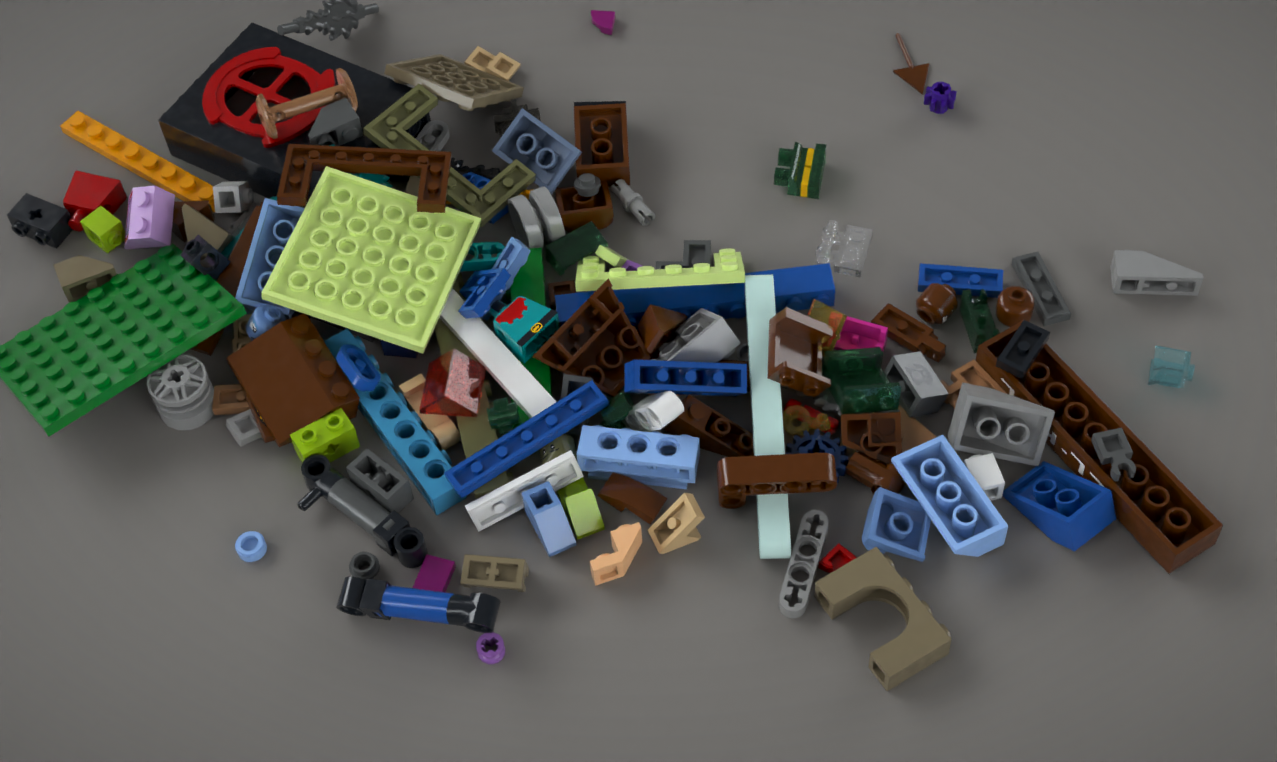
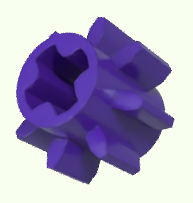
(940, 97)

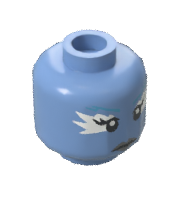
(263, 319)

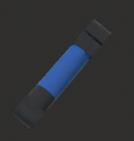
(384, 601)

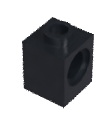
(212, 264)

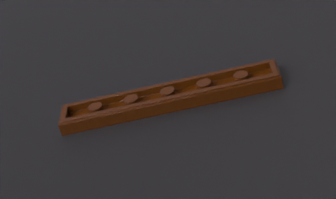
(231, 275)

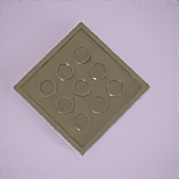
(454, 81)

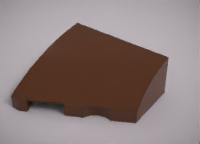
(873, 434)

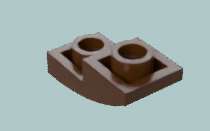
(635, 496)

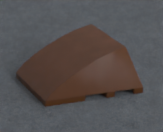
(596, 342)

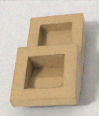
(499, 65)

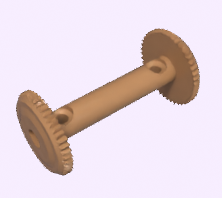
(305, 103)

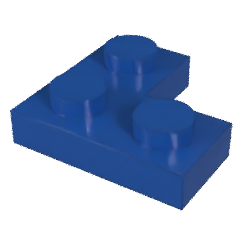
(481, 290)

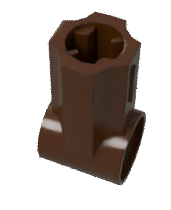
(874, 473)

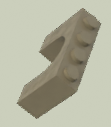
(875, 579)

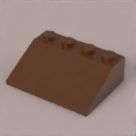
(292, 378)

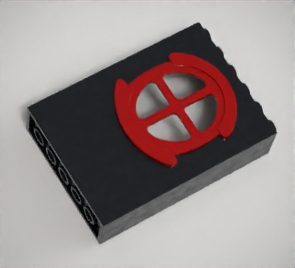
(234, 148)

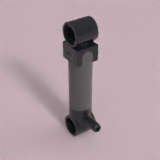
(388, 528)

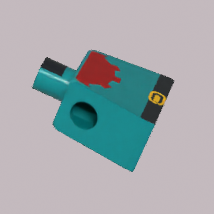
(523, 325)

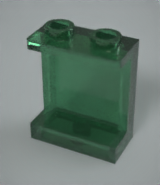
(859, 381)

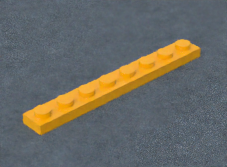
(137, 159)

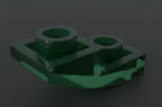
(618, 408)

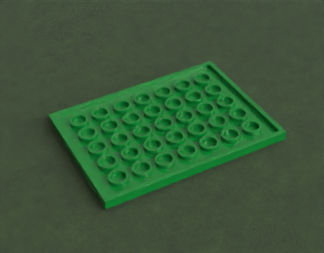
(114, 337)

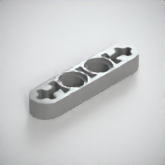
(803, 563)

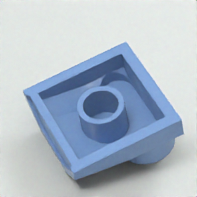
(896, 525)

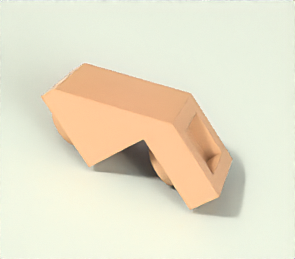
(625, 543)

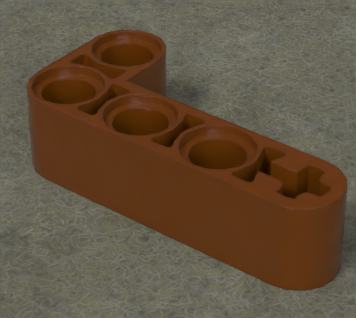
(773, 475)

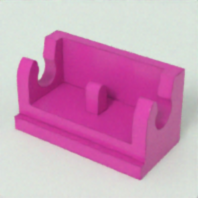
(861, 334)

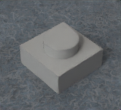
(243, 428)

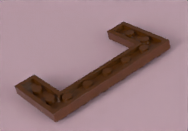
(304, 159)

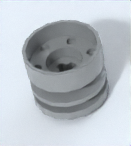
(182, 393)

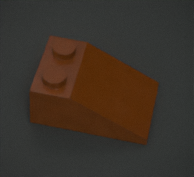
(603, 142)

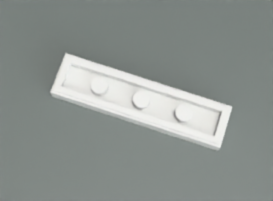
(508, 498)

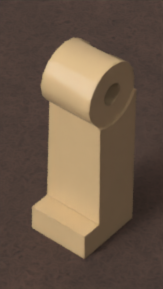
(439, 425)

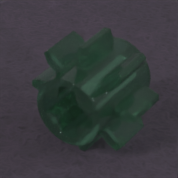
(503, 415)

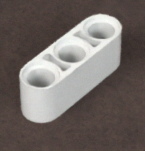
(655, 412)

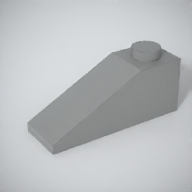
(1148, 274)

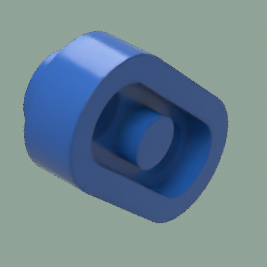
(358, 368)

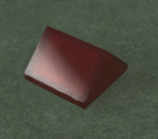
(453, 385)

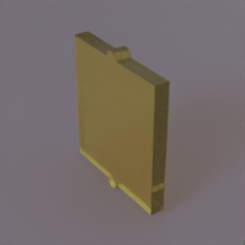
(831, 317)

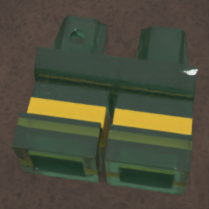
(805, 170)

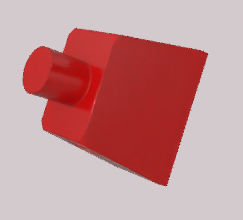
(90, 192)

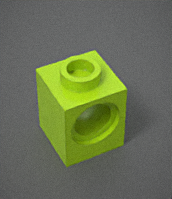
(103, 229)

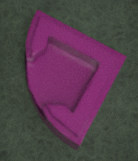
(603, 20)

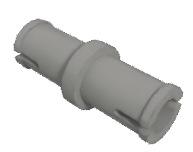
(632, 202)

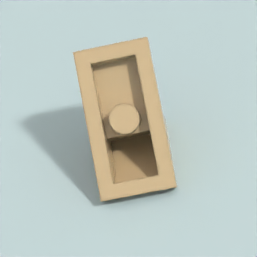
(677, 525)

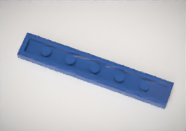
(526, 439)

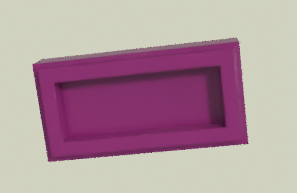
(435, 574)

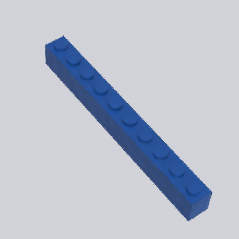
(792, 289)

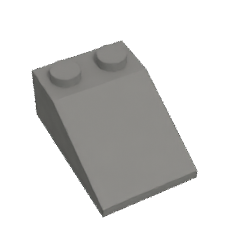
(999, 424)

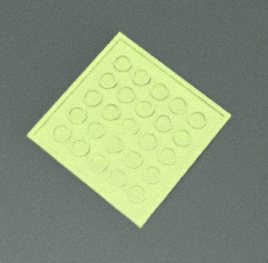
(371, 260)

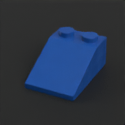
(1062, 504)

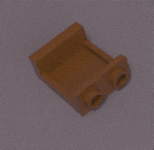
(797, 351)

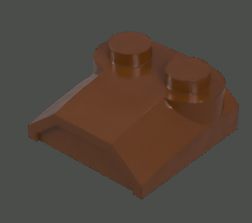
(580, 210)

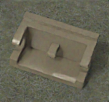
(494, 572)

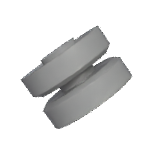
(536, 218)

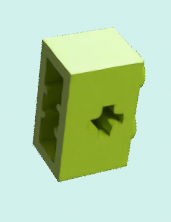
(328, 436)

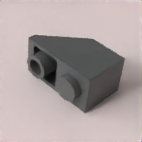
(336, 125)

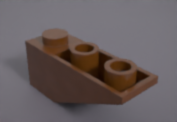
(714, 430)

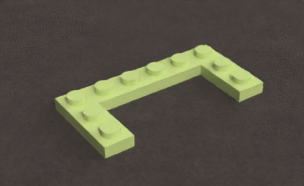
(727, 269)

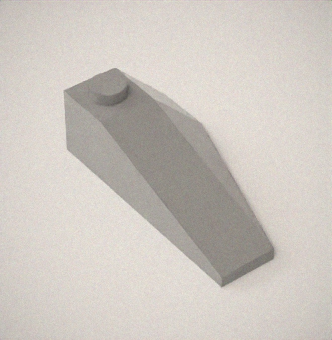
(700, 339)

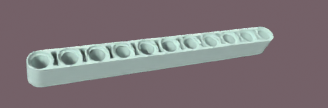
(766, 415)

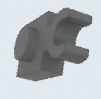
(1114, 449)

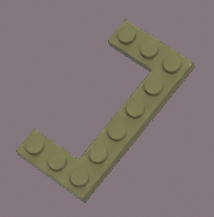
(390, 132)

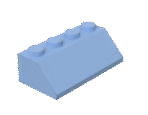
(269, 240)
(952, 497)

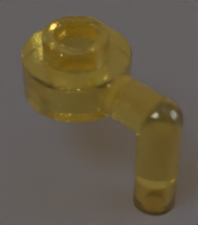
(820, 422)

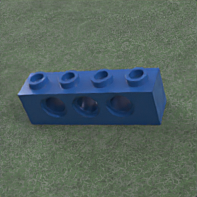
(685, 378)

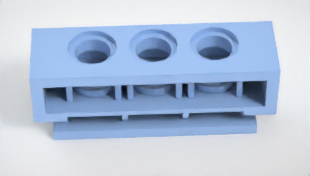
(639, 455)

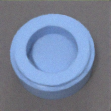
(251, 546)

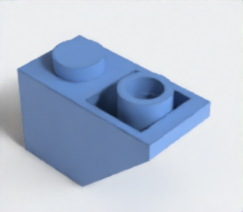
(548, 518)

